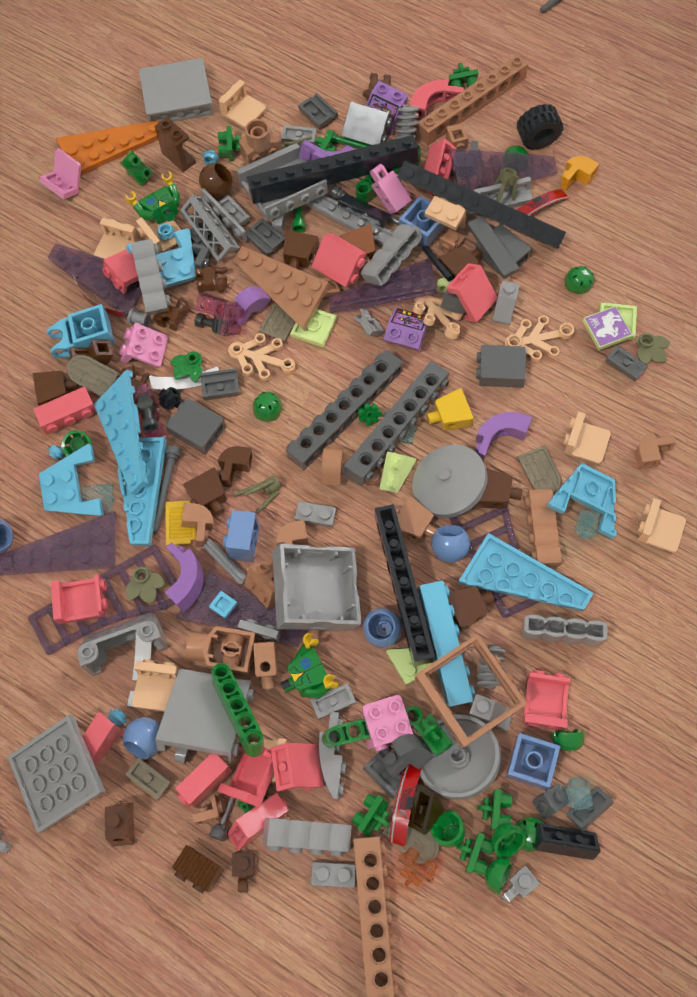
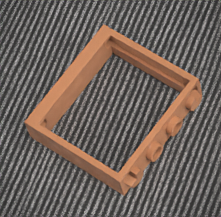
(493, 663)

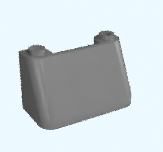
(94, 647)

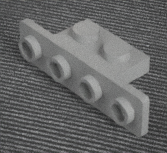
(230, 213)

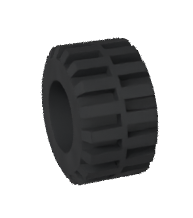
(539, 126)

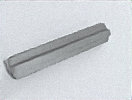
(225, 562)

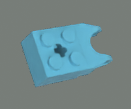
(80, 330)

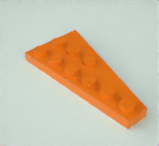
(106, 145)

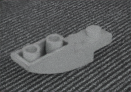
(332, 764)

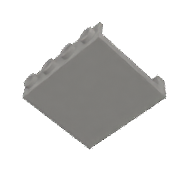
(176, 91)
(282, 158)
(197, 717)

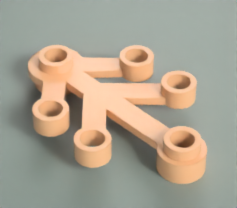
(452, 329)
(537, 339)
(260, 356)

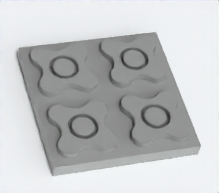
(56, 774)

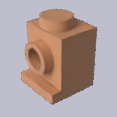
(460, 139)

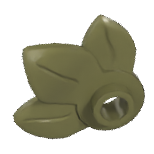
(653, 350)
(144, 588)

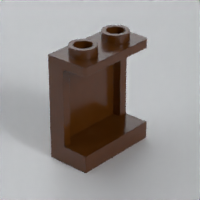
(171, 140)

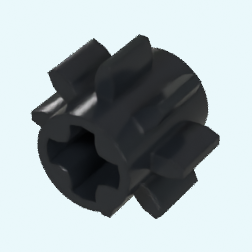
(170, 398)

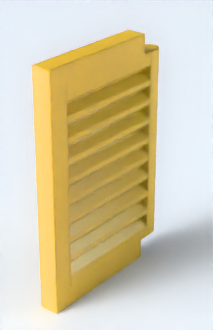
(174, 532)

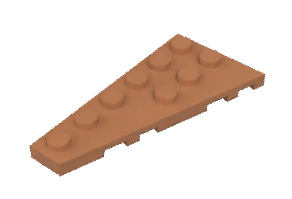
(288, 287)

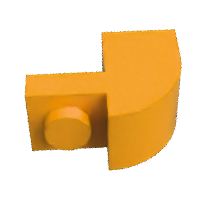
(579, 168)

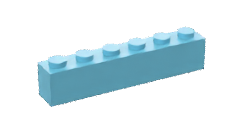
(444, 639)

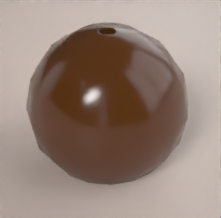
(215, 179)

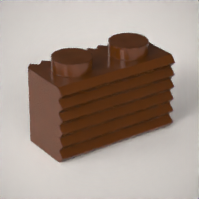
(197, 869)

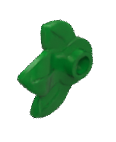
(185, 367)

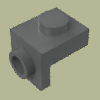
(202, 254)
(551, 801)

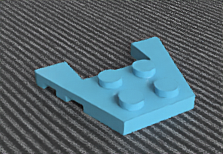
(177, 263)
(61, 485)
(591, 490)

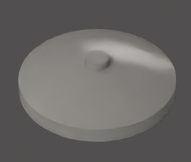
(450, 480)
(466, 771)

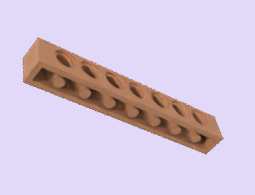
(472, 99)
(374, 847)

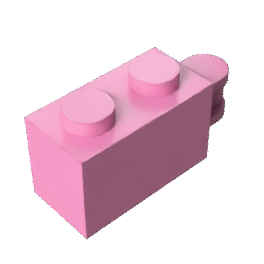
(389, 189)

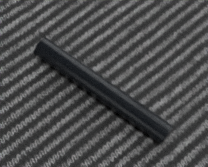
(447, 275)

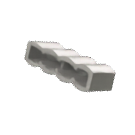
(391, 255)
(149, 276)
(569, 631)
(306, 835)

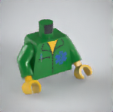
(158, 205)
(308, 672)

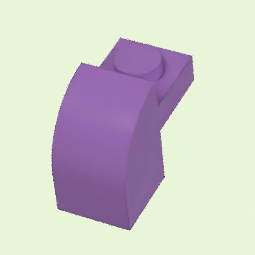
(251, 300)

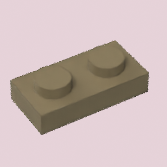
(148, 779)

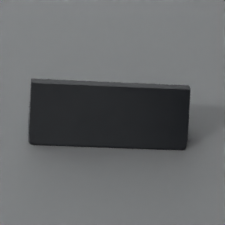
(364, 210)
(566, 841)

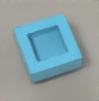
(223, 605)

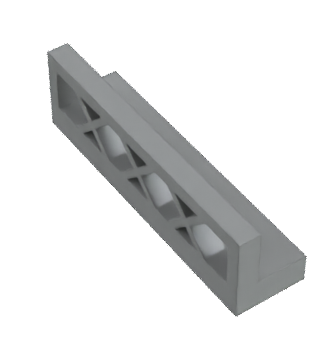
(523, 195)
(211, 221)

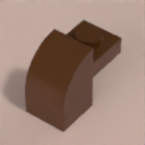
(98, 349)
(233, 459)

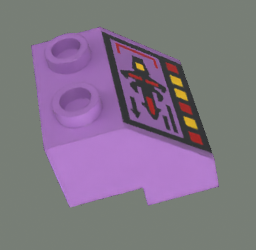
(388, 100)
(406, 330)

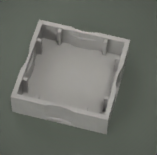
(315, 588)

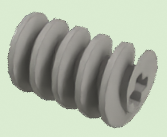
(407, 121)
(486, 677)

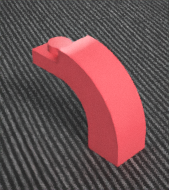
(432, 93)

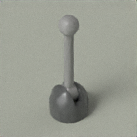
(219, 830)

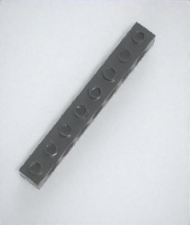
(433, 375)
(305, 456)

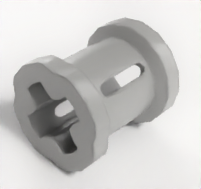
(138, 317)

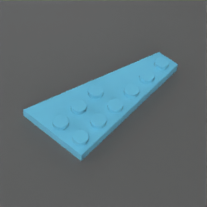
(122, 427)
(142, 507)
(513, 573)

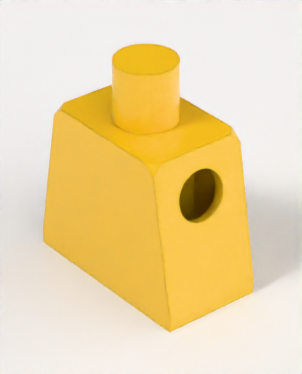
(451, 411)

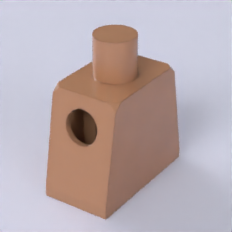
(415, 521)
(264, 654)

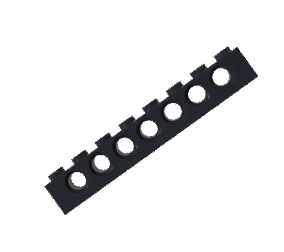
(404, 586)

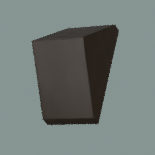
(425, 810)

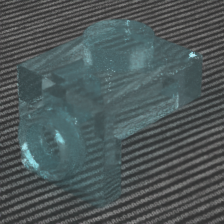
(587, 523)
(578, 794)

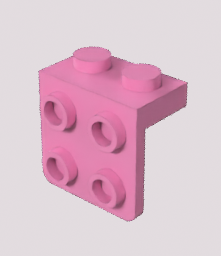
(65, 177)
(143, 345)
(386, 721)

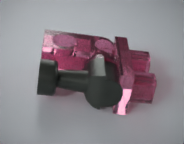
(224, 315)
(149, 411)

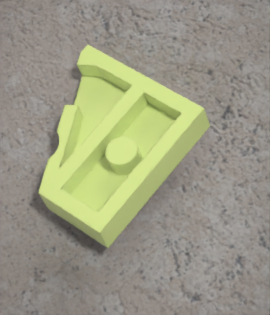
(395, 471)
(403, 664)

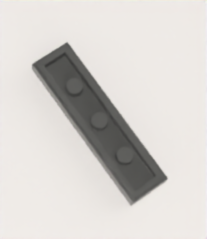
(492, 247)

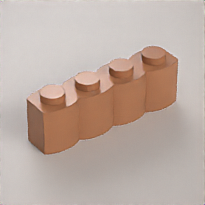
(543, 528)

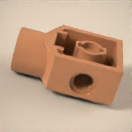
(257, 142)
(223, 646)

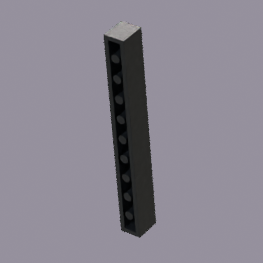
(333, 168)
(481, 204)

